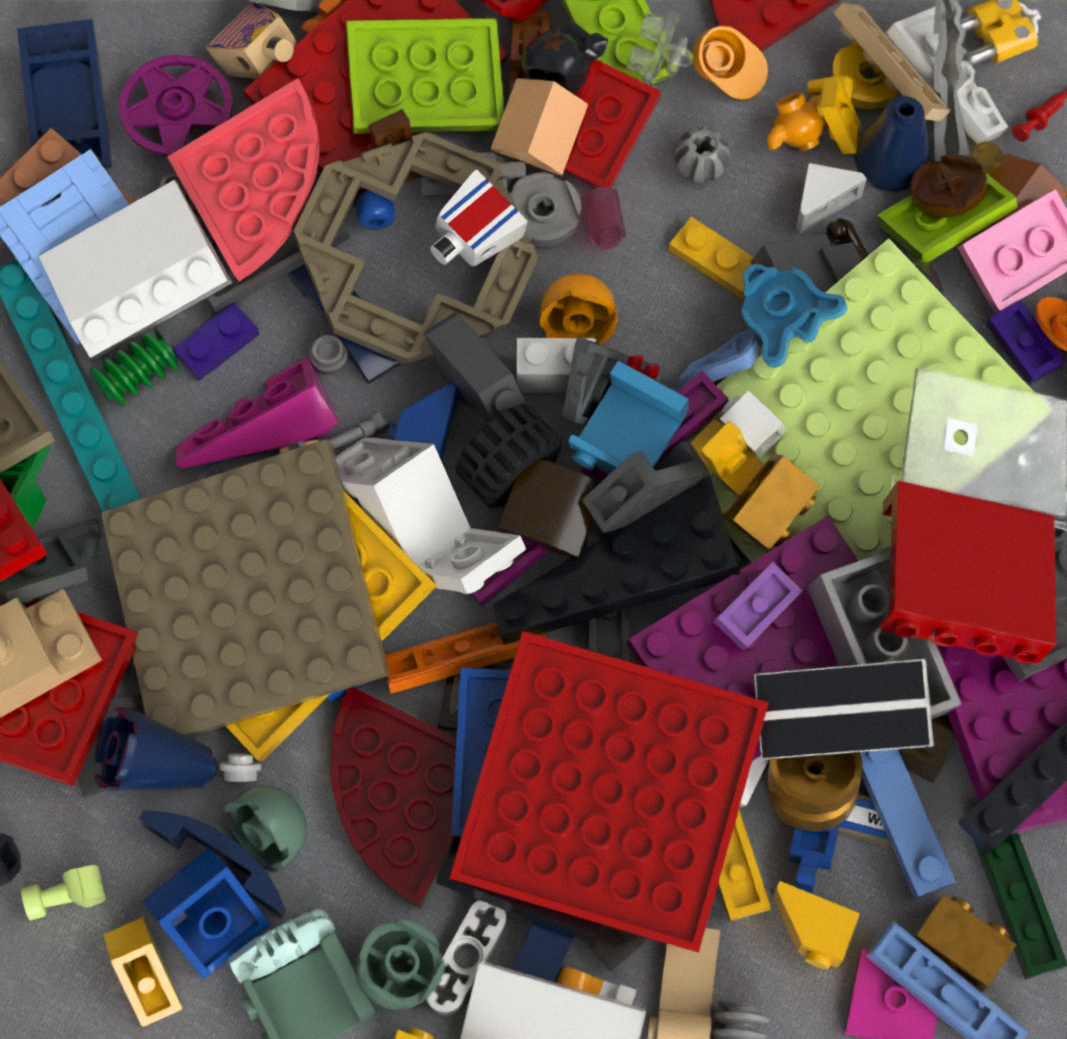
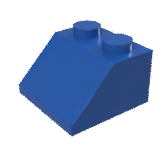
(206, 912)

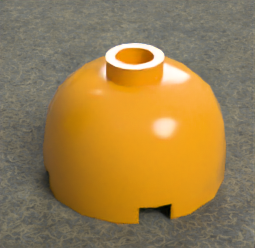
(578, 307)

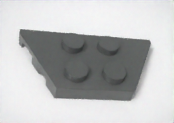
(590, 378)
(67, 563)

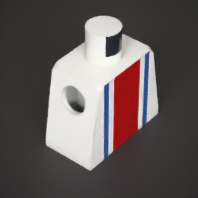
(476, 223)

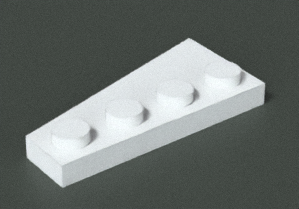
(918, 44)

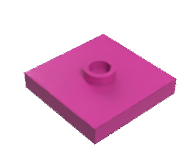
(884, 1008)

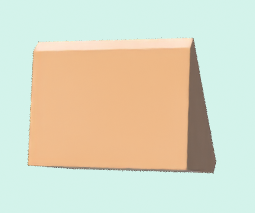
(540, 124)

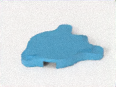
(785, 307)

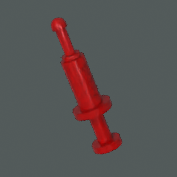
(1038, 117)

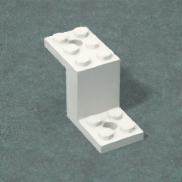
(416, 506)

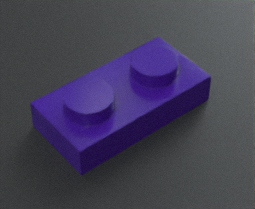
(216, 341)
(1025, 342)

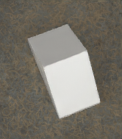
(827, 192)

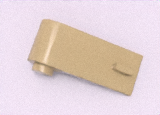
(686, 991)

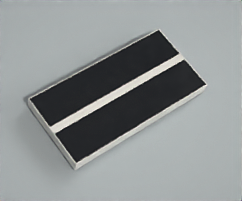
(845, 709)

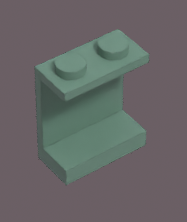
(310, 997)

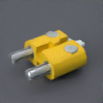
(1002, 29)

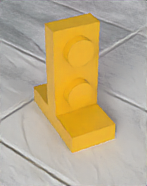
(727, 455)

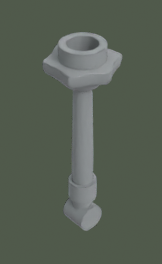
(364, 429)

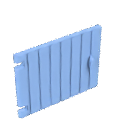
(44, 219)

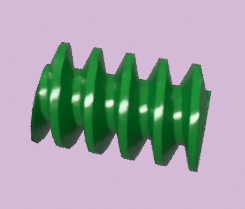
(134, 368)

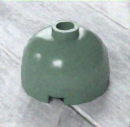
(268, 824)
(399, 965)

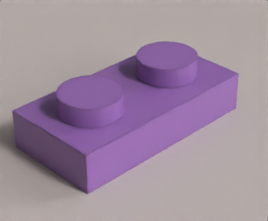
(757, 606)

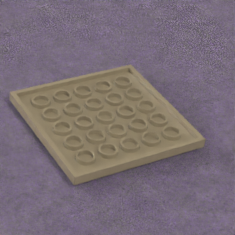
(245, 592)

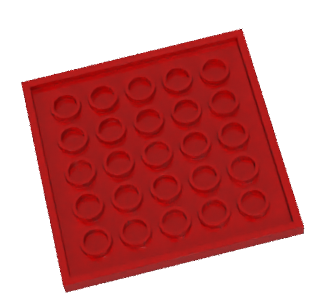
(609, 791)

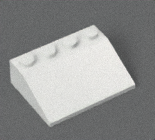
(134, 270)

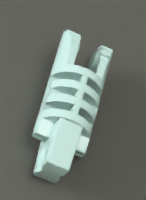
(281, 945)

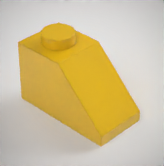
(815, 925)
(142, 971)

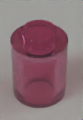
(603, 217)

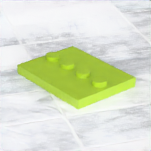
(432, 69)

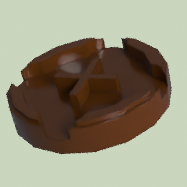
(948, 186)

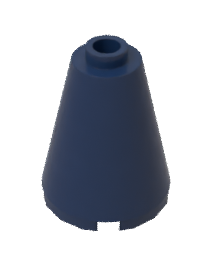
(894, 145)
(149, 756)

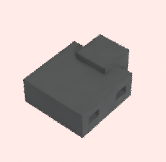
(812, 255)

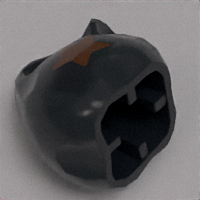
(563, 55)

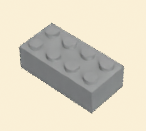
(851, 607)

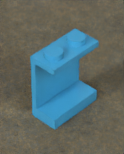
(629, 419)

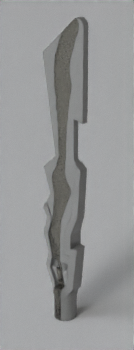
(948, 78)

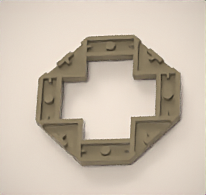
(338, 272)

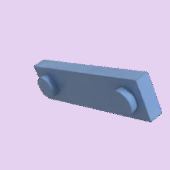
(905, 822)
(941, 987)

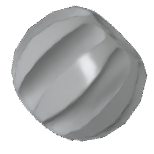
(702, 154)

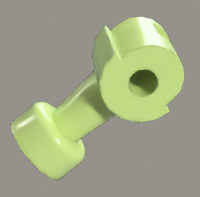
(79, 886)

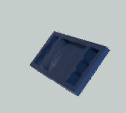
(65, 85)

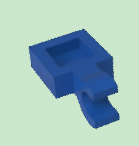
(812, 851)

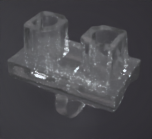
(661, 31)

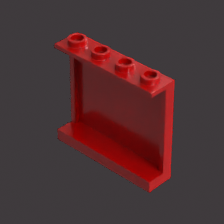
(971, 573)

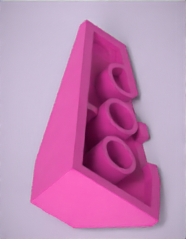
(287, 412)

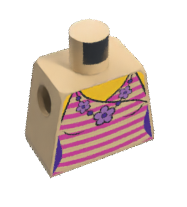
(252, 43)

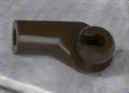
(844, 232)

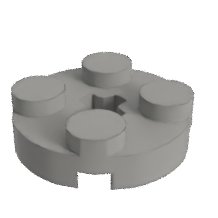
(553, 193)

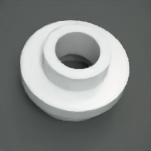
(240, 768)

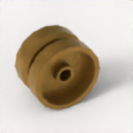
(814, 789)

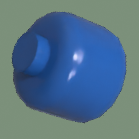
(374, 210)

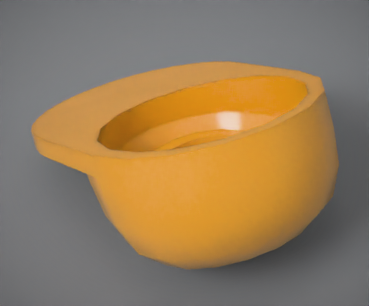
(718, 62)

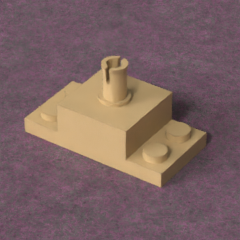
(40, 648)

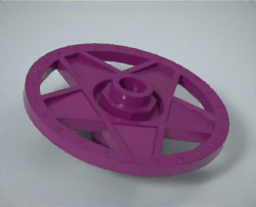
(173, 102)

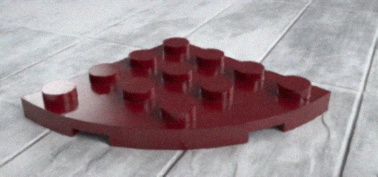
(393, 792)

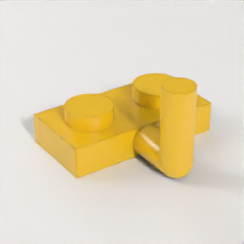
(836, 108)

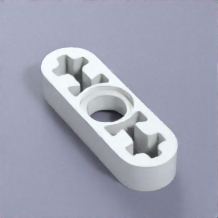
(490, 934)

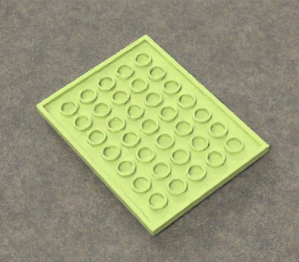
(852, 394)

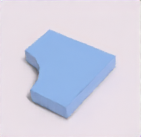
(730, 358)

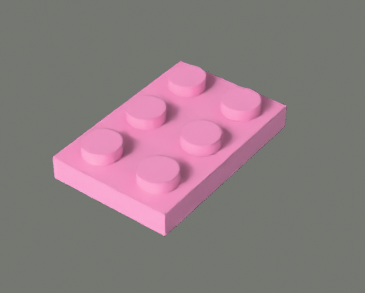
(1019, 252)

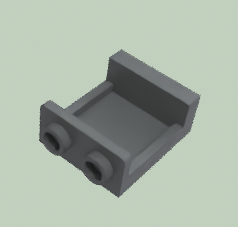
(639, 488)

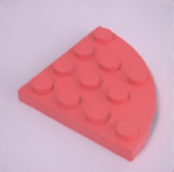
(254, 176)

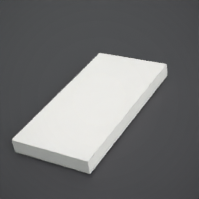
(529, 1007)

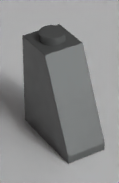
(471, 365)

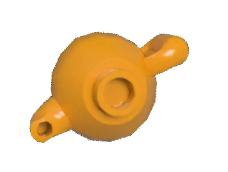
(796, 123)

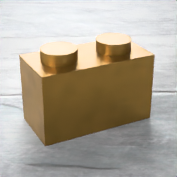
(772, 502)
(965, 941)

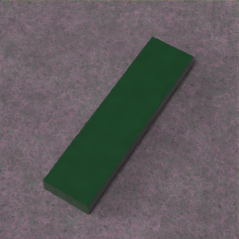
(1022, 908)

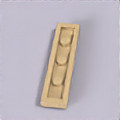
(884, 54)

